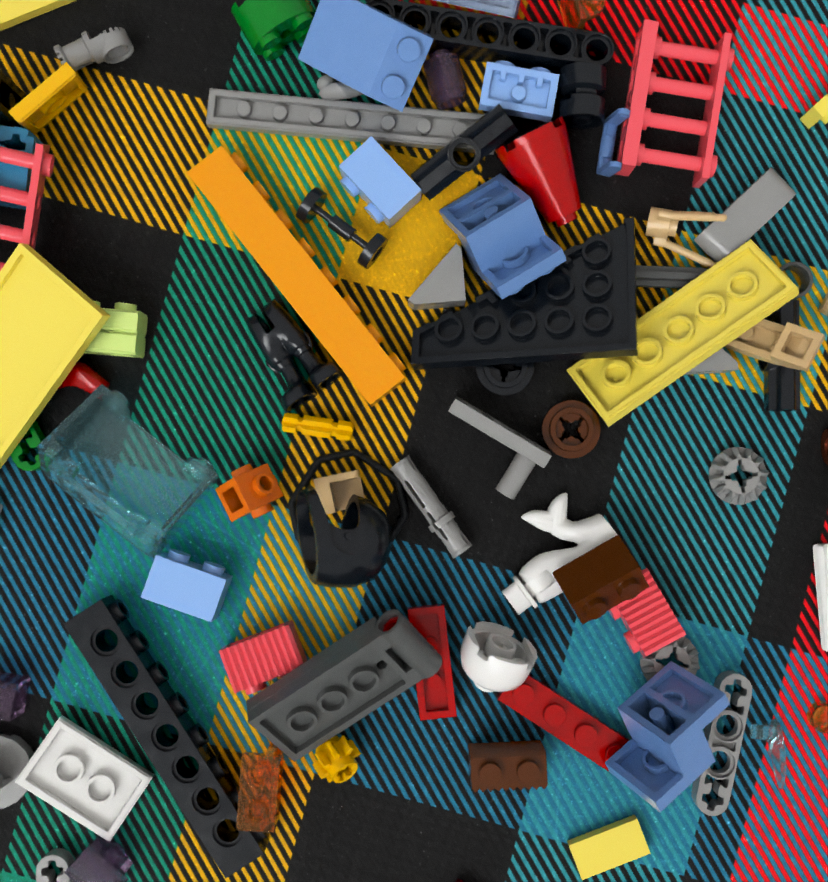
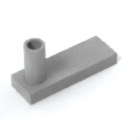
(527, 451)

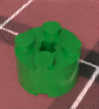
(273, 24)

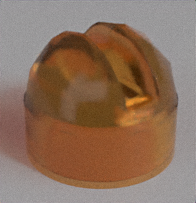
(818, 716)

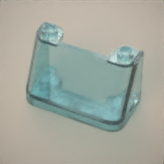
(124, 472)

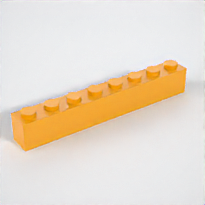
(297, 276)

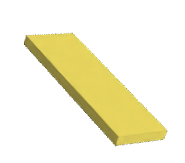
(686, 331)

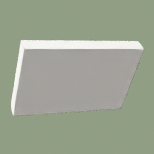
(84, 778)

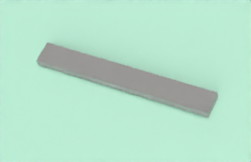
(337, 119)

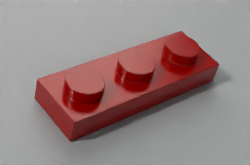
(434, 693)

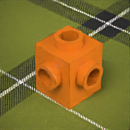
(249, 492)

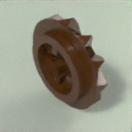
(588, 429)

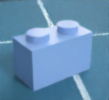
(379, 183)
(187, 585)

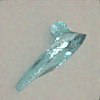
(775, 749)

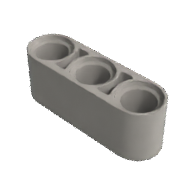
(745, 215)

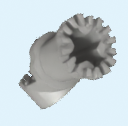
(106, 47)

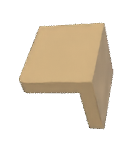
(337, 490)

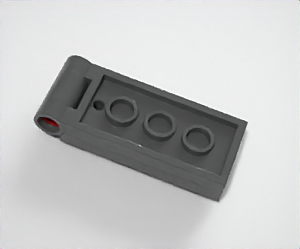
(342, 684)

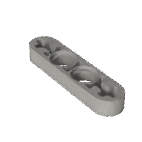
(728, 743)

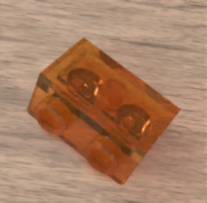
(260, 790)

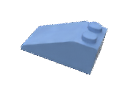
(366, 50)

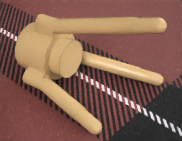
(665, 223)

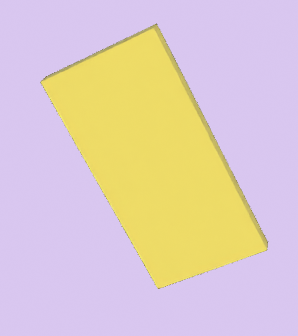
(42, 337)

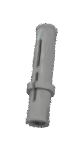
(434, 511)

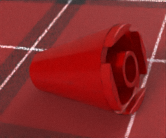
(545, 171)

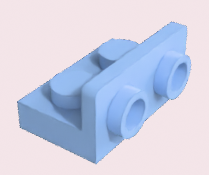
(519, 90)

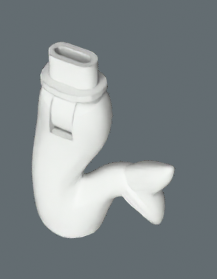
(536, 576)

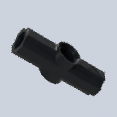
(483, 136)
(780, 382)

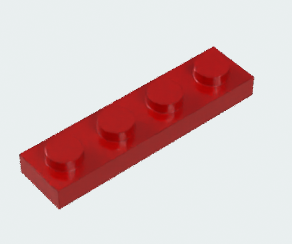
(564, 720)

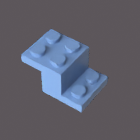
(502, 236)
(666, 735)

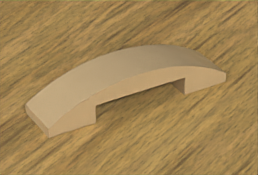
(779, 344)

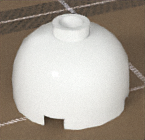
(495, 658)

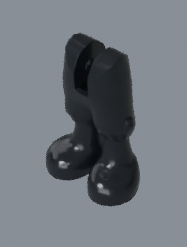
(279, 348)

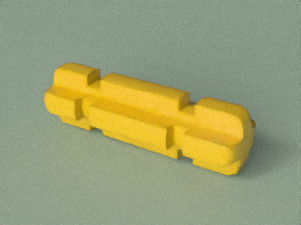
(317, 426)

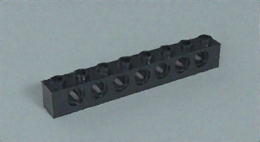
(228, 848)

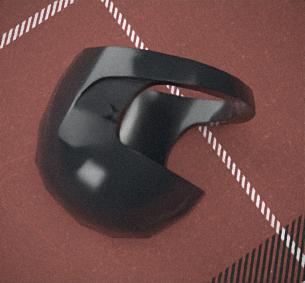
(343, 554)

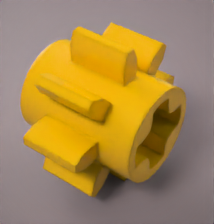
(336, 759)

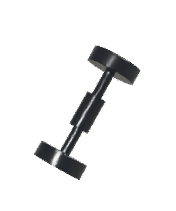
(313, 205)

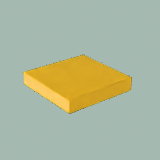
(49, 99)

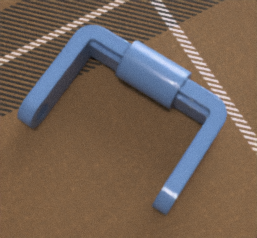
(605, 165)

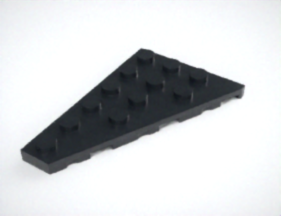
(570, 314)

